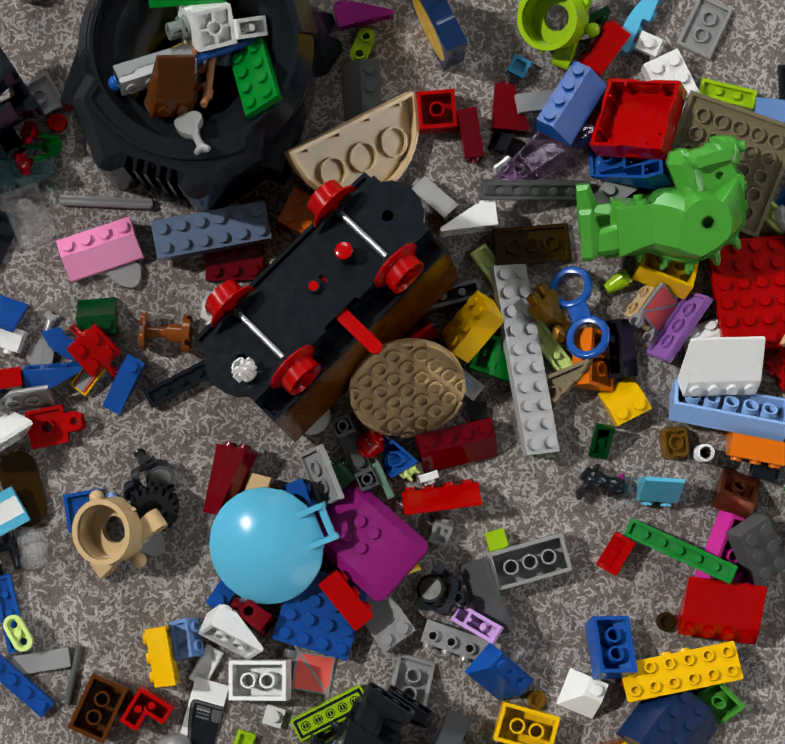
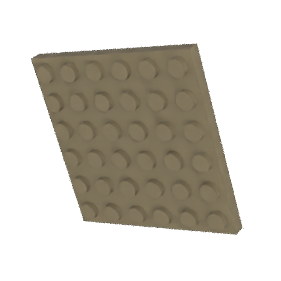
(764, 148)

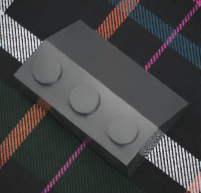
(360, 87)

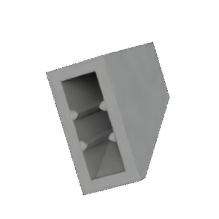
(434, 199)

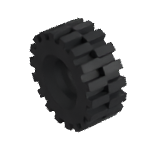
(158, 494)

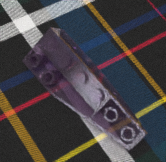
(544, 155)

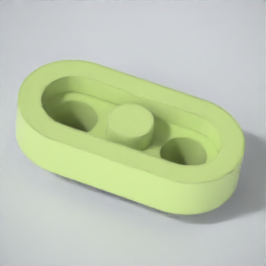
(16, 634)

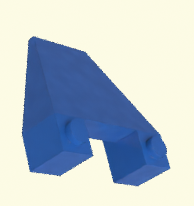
(629, 171)

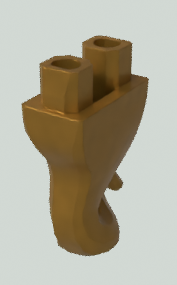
(546, 309)

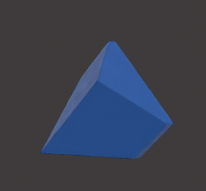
(396, 458)

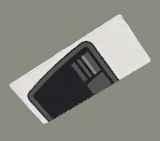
(204, 711)

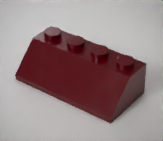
(457, 445)

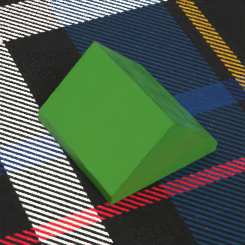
(721, 701)

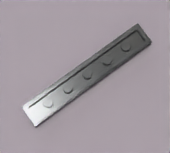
(528, 189)

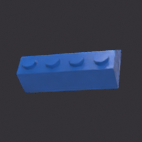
(571, 103)

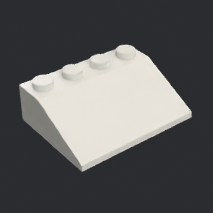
(722, 366)

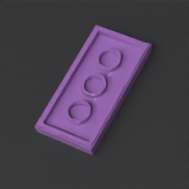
(679, 326)

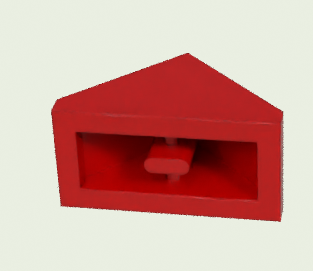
(11, 378)

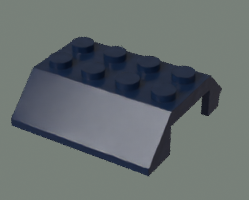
(669, 720)

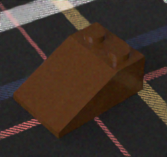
(170, 86)

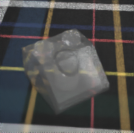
(34, 549)

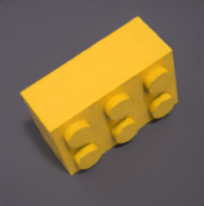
(472, 326)
(524, 725)

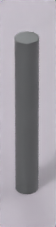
(73, 675)

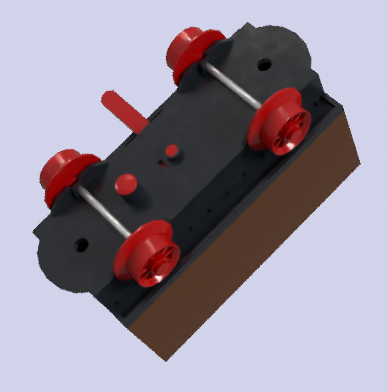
(361, 246)

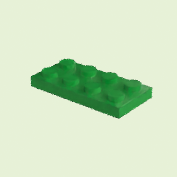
(255, 78)

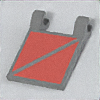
(655, 312)
(311, 671)

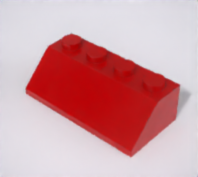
(441, 498)

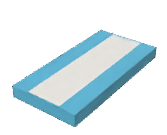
(11, 511)

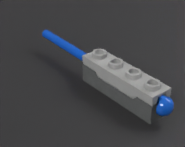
(136, 73)

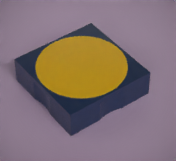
(441, 30)

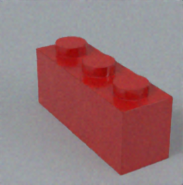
(605, 46)
(346, 599)

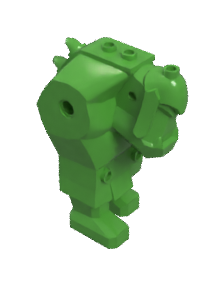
(672, 222)

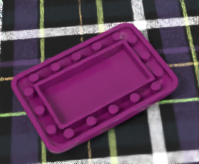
(373, 544)

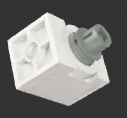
(203, 26)

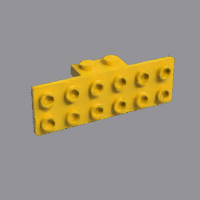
(683, 671)

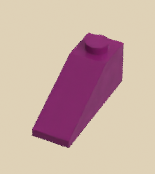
(357, 14)

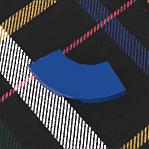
(58, 342)

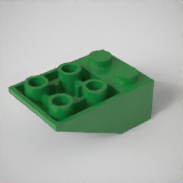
(491, 360)

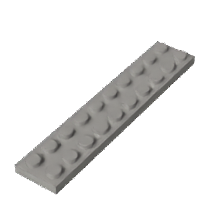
(524, 361)

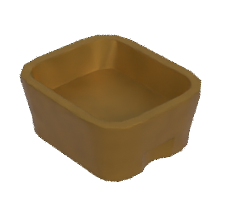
(674, 443)

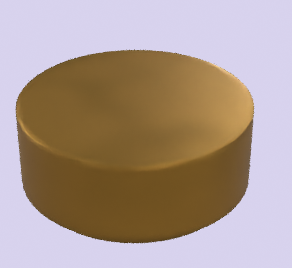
(536, 699)

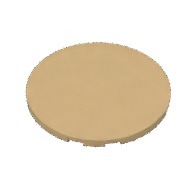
(407, 388)

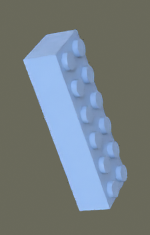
(742, 414)

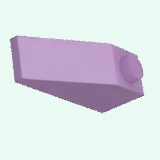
(477, 624)

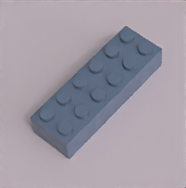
(211, 231)

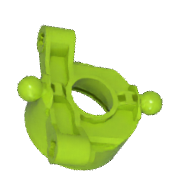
(538, 34)

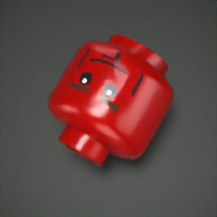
(370, 444)

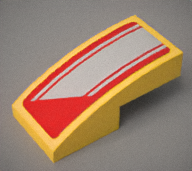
(84, 382)

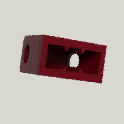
(258, 621)

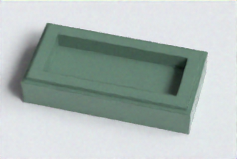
(383, 480)

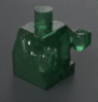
(343, 475)

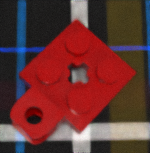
(61, 423)

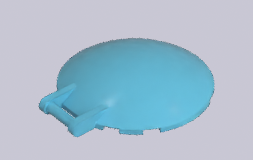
(269, 544)

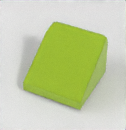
(496, 539)

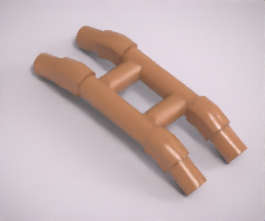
(206, 86)

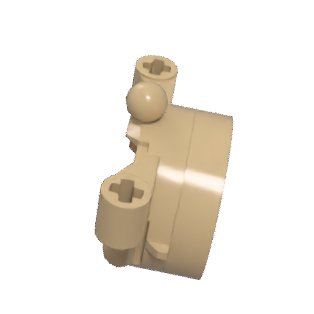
(95, 544)

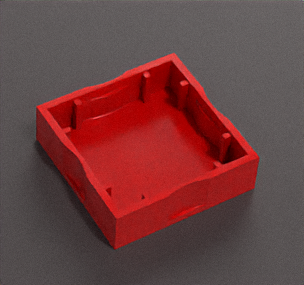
(638, 118)

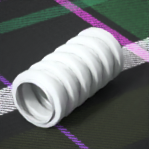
(696, 453)

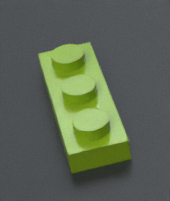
(728, 93)

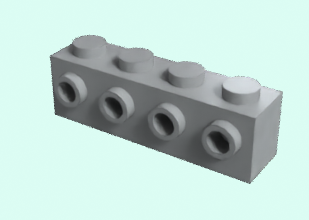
(453, 640)

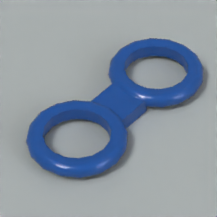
(581, 313)

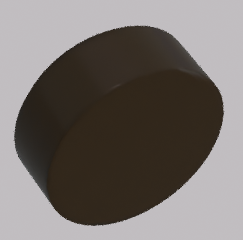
(665, 621)

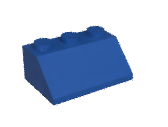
(610, 647)
(498, 673)

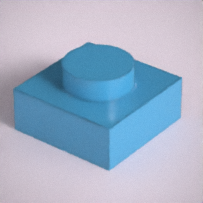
(518, 66)

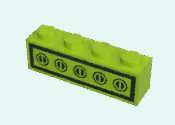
(321, 716)

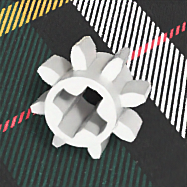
(243, 369)

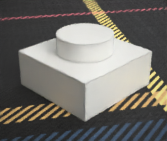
(274, 716)

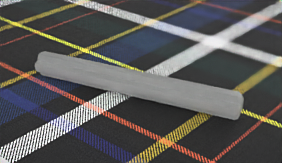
(108, 202)

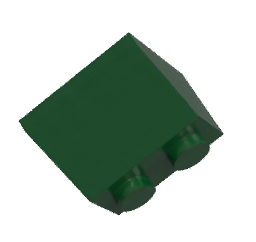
(98, 311)

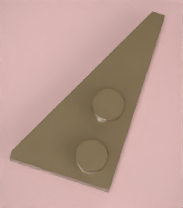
(563, 380)

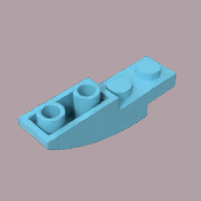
(641, 14)

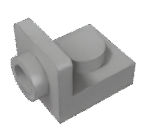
(441, 530)

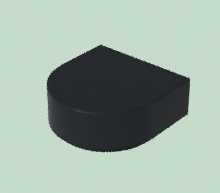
(476, 410)

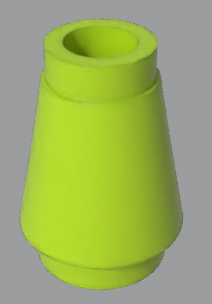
(618, 281)

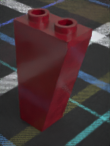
(228, 474)

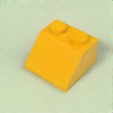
(624, 402)

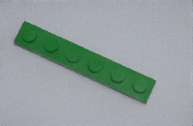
(681, 551)

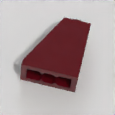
(504, 110)
(470, 135)

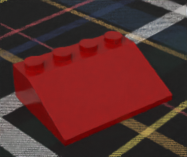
(721, 610)

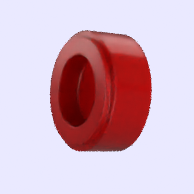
(57, 122)

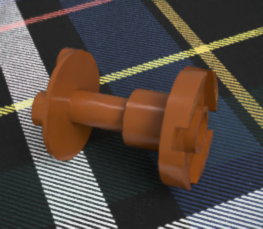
(173, 332)

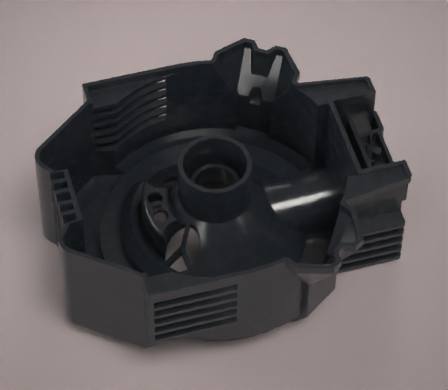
(149, 150)

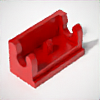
(615, 553)

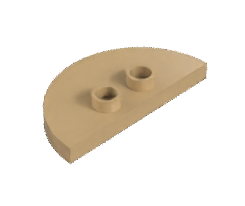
(372, 143)

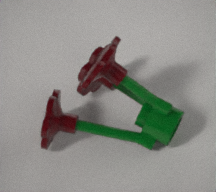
(51, 145)

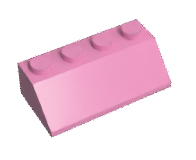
(100, 249)

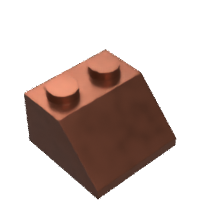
(736, 493)

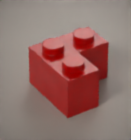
(146, 703)

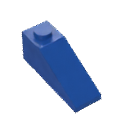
(49, 373)
(124, 384)

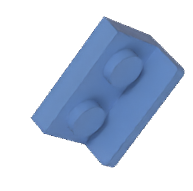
(185, 638)

